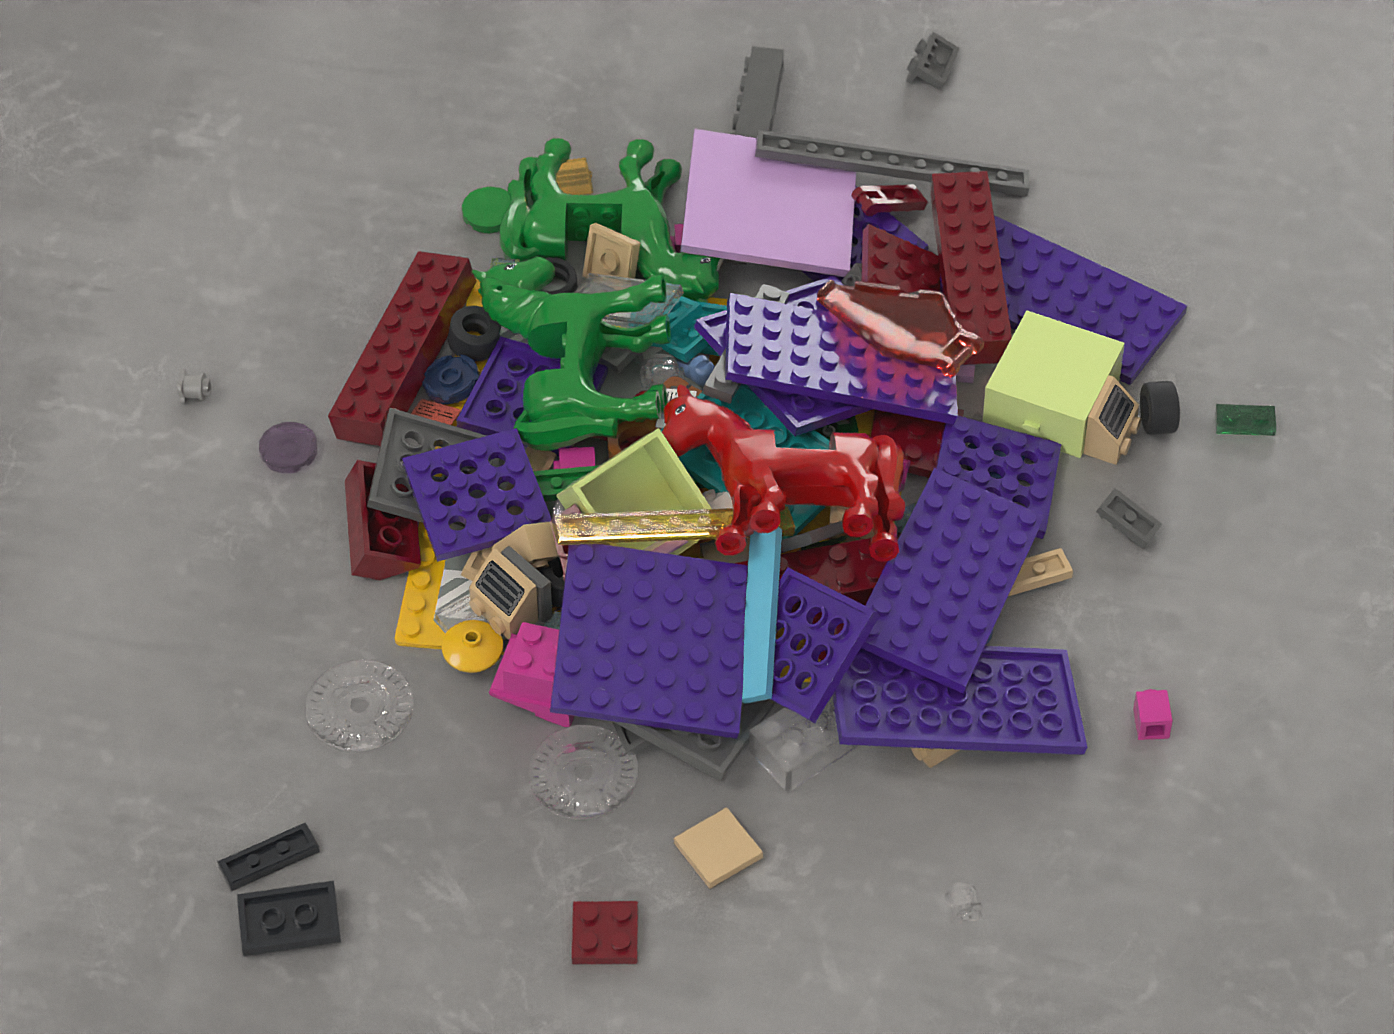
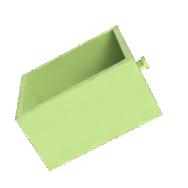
(1051, 380)
(637, 480)

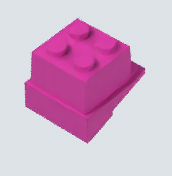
(528, 672)

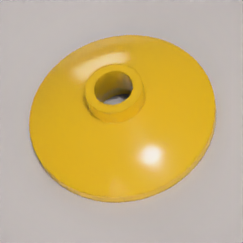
(474, 655)

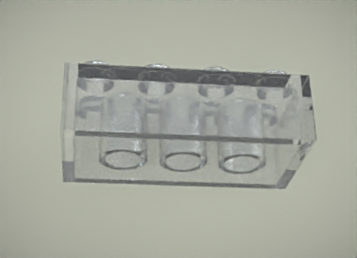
(795, 747)

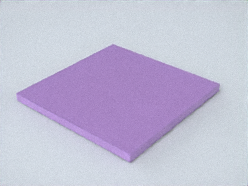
(766, 208)

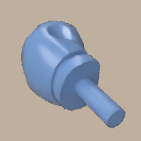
(697, 369)

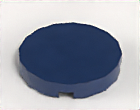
(451, 379)

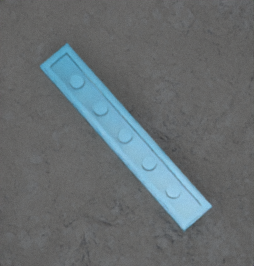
(761, 615)

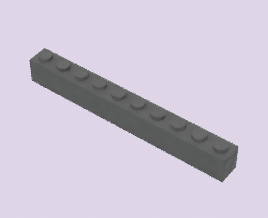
(759, 96)

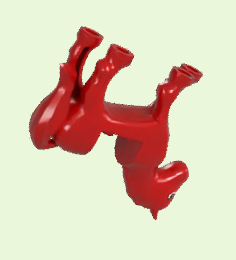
(763, 478)

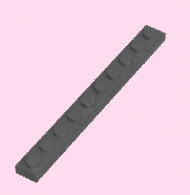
(883, 161)

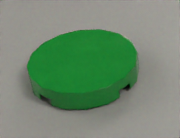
(485, 208)

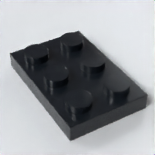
(288, 918)

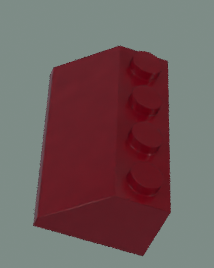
(378, 541)

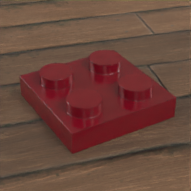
(605, 932)

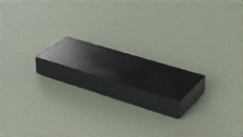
(268, 856)

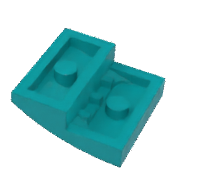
(685, 340)

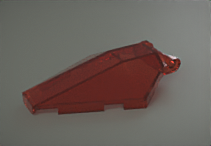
(902, 324)

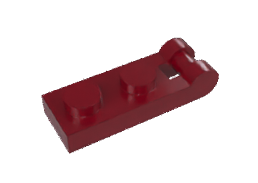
(889, 198)

